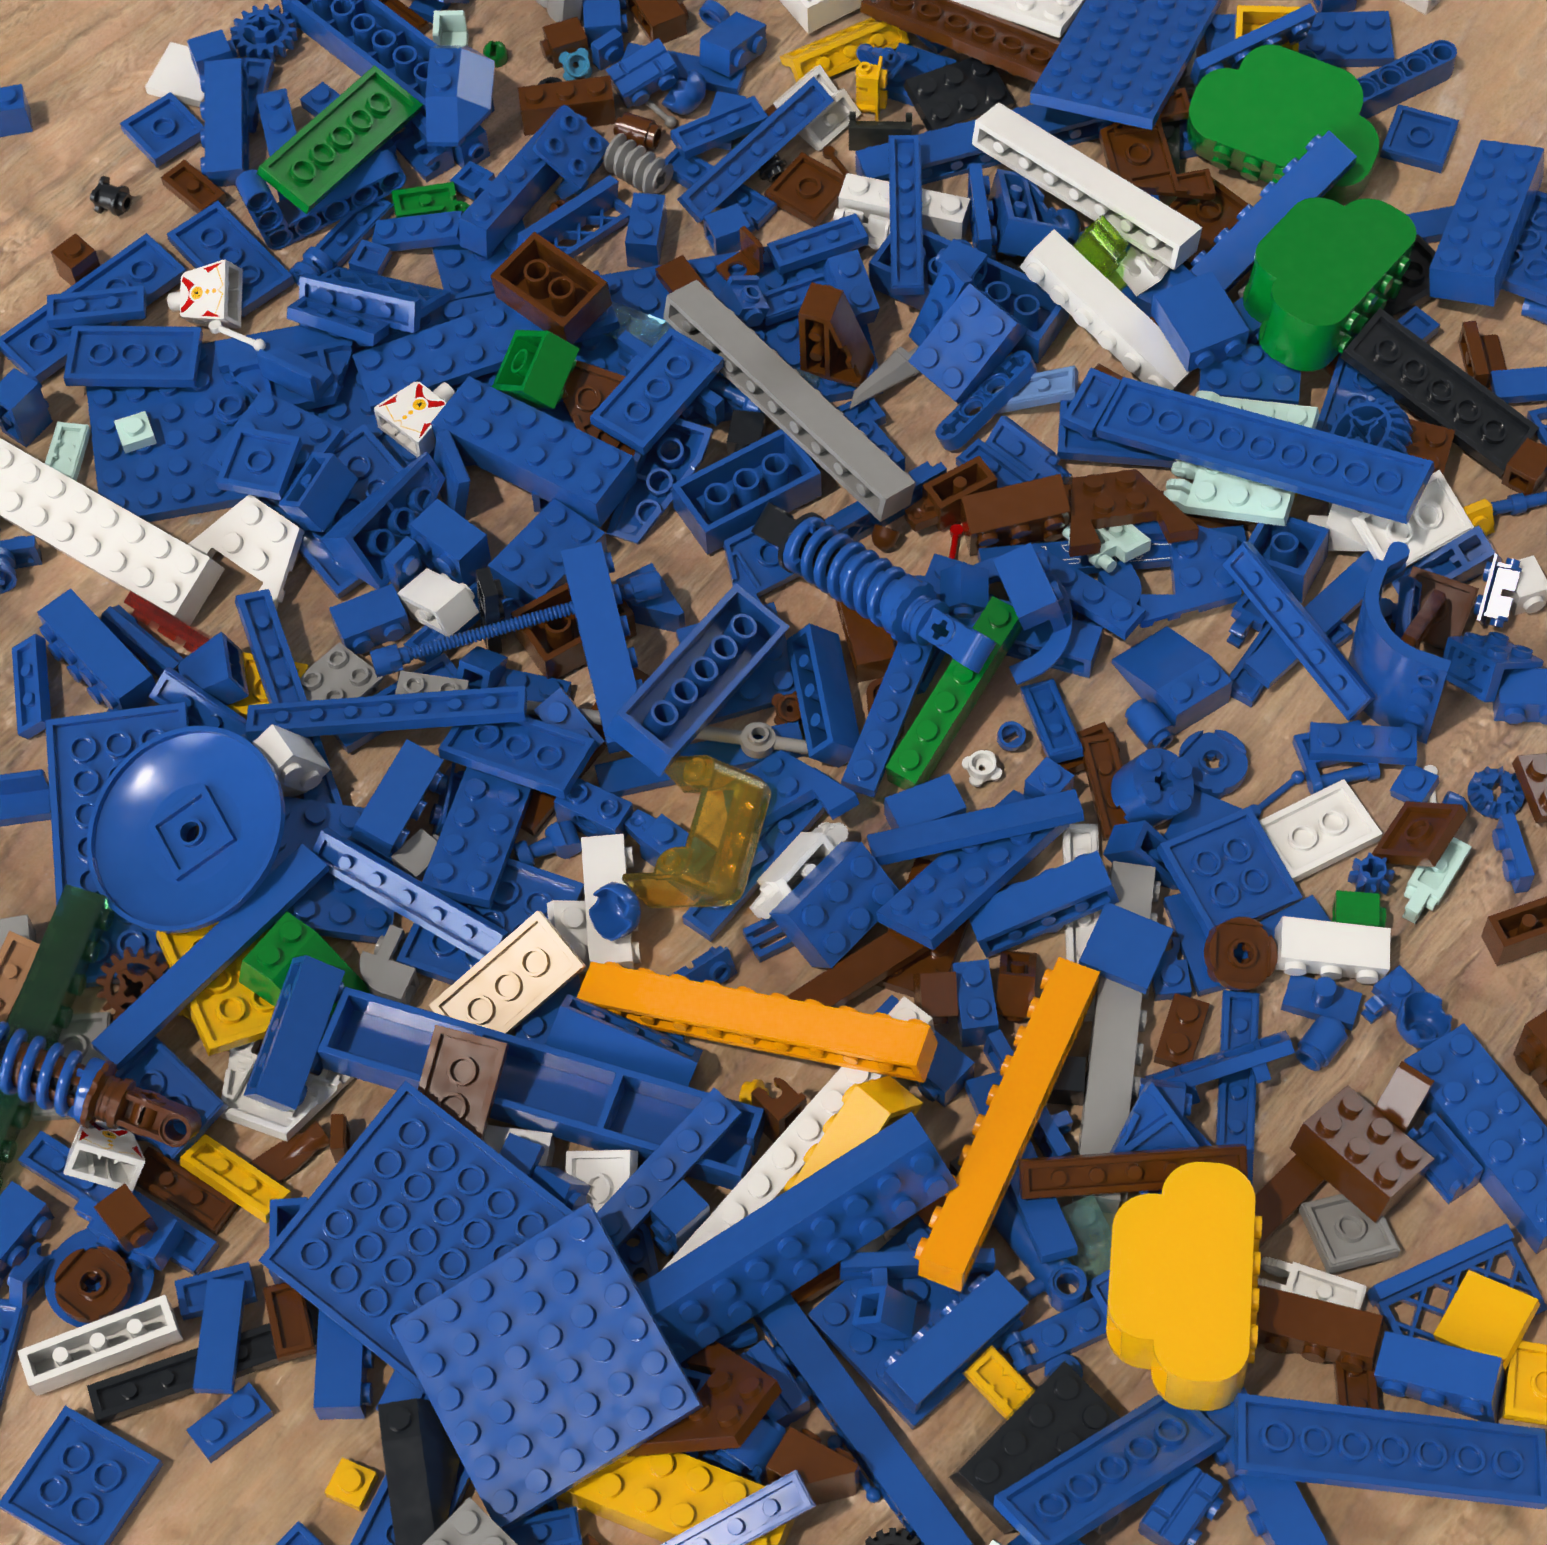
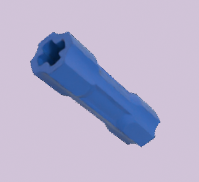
(139, 641)

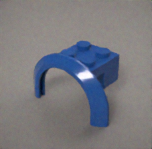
(1035, 598)

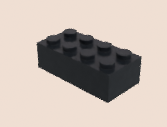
(1040, 1428)

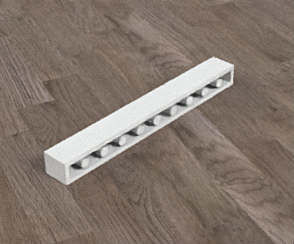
(786, 1155)

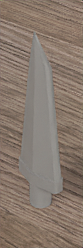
(888, 374)

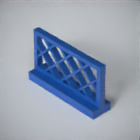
(374, 296)
(1450, 1265)

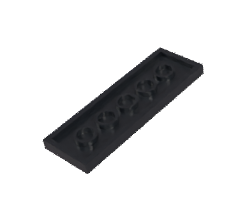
(1438, 391)

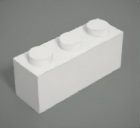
(1332, 949)

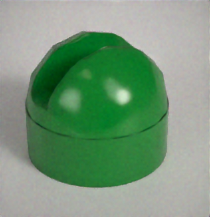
(501, 52)

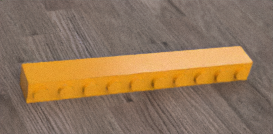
(763, 1021)
(1008, 1124)

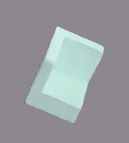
(450, 28)

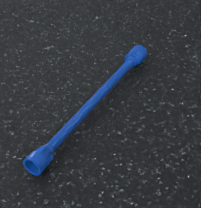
(391, 659)

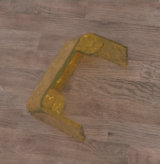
(720, 842)

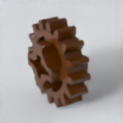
(127, 974)

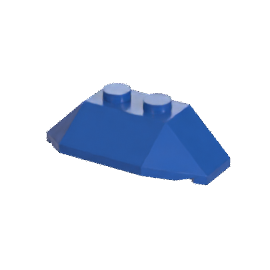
(457, 93)

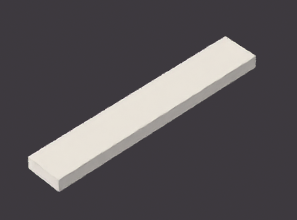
(1080, 840)

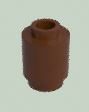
(640, 129)

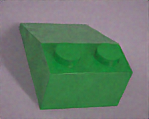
(270, 959)

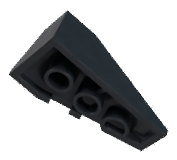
(418, 1468)

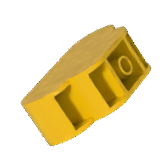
(1188, 1285)

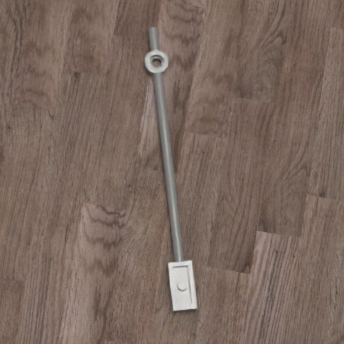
(755, 748)

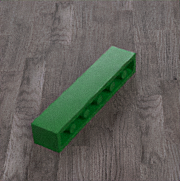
(951, 702)

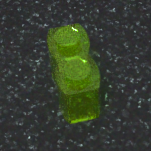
(1102, 246)

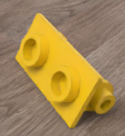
(870, 83)

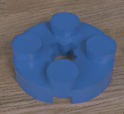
(1232, 763)

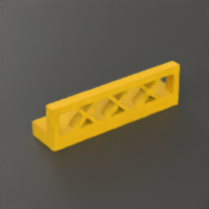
(839, 49)

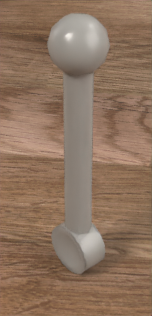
(670, 121)

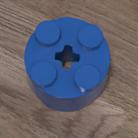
(1153, 787)
(753, 1455)

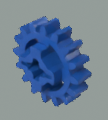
(264, 33)

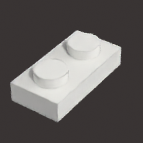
(570, 922)

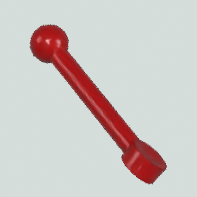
(956, 532)

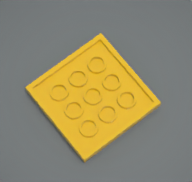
(225, 1010)

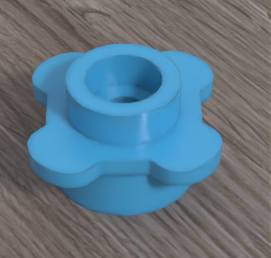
(583, 69)

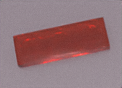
(169, 626)

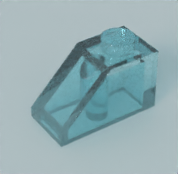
(1091, 1236)

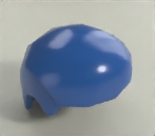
(686, 94)
(615, 911)
(1422, 1019)

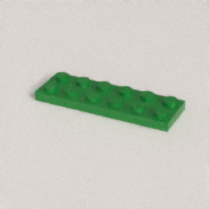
(339, 139)

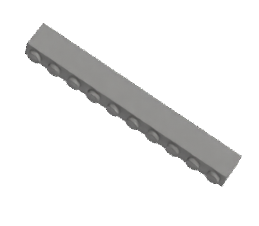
(791, 402)
(1114, 1037)

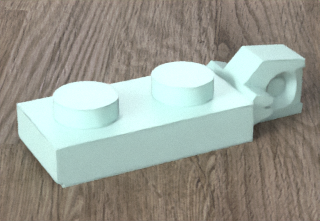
(1430, 883)

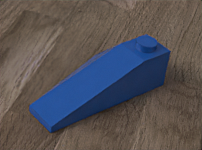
(667, 462)

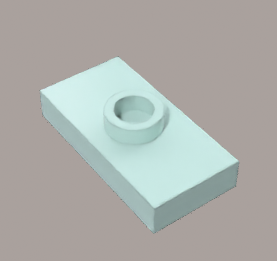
(68, 448)

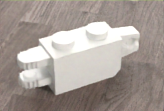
(795, 864)

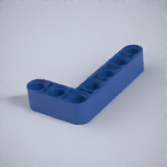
(1404, 76)
(285, 223)

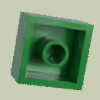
(536, 368)

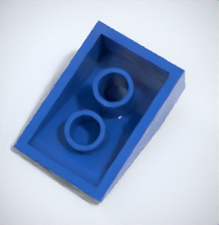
(1175, 677)

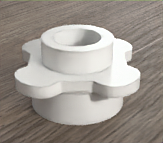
(981, 759)

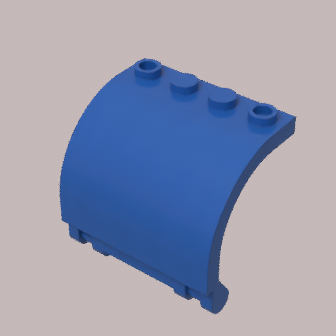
(1402, 677)

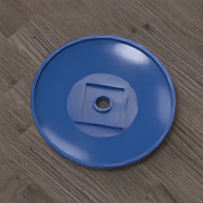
(143, 822)

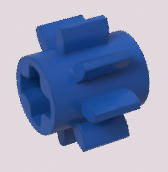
(1371, 875)

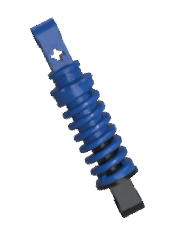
(869, 585)

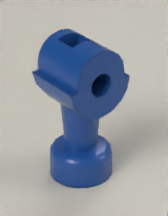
(560, 839)

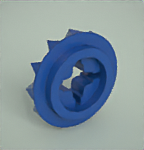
(1482, 796)

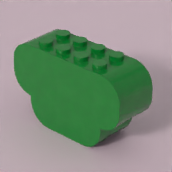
(1273, 109)
(1326, 277)

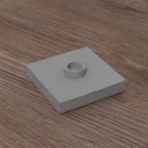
(1346, 1235)

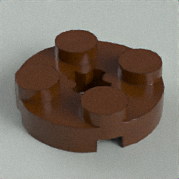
(1224, 966)
(91, 1264)

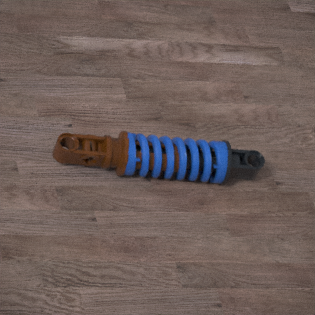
(88, 1090)

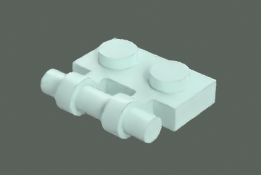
(1120, 541)

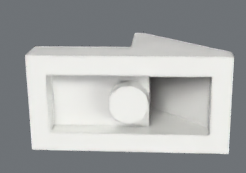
(1342, 533)

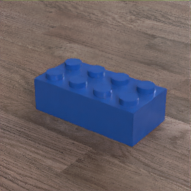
(736, 489)
(95, 654)

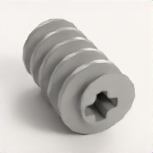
(637, 166)

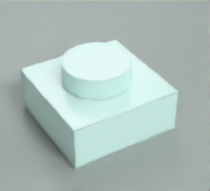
(135, 432)

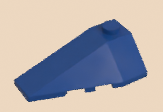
(383, 521)

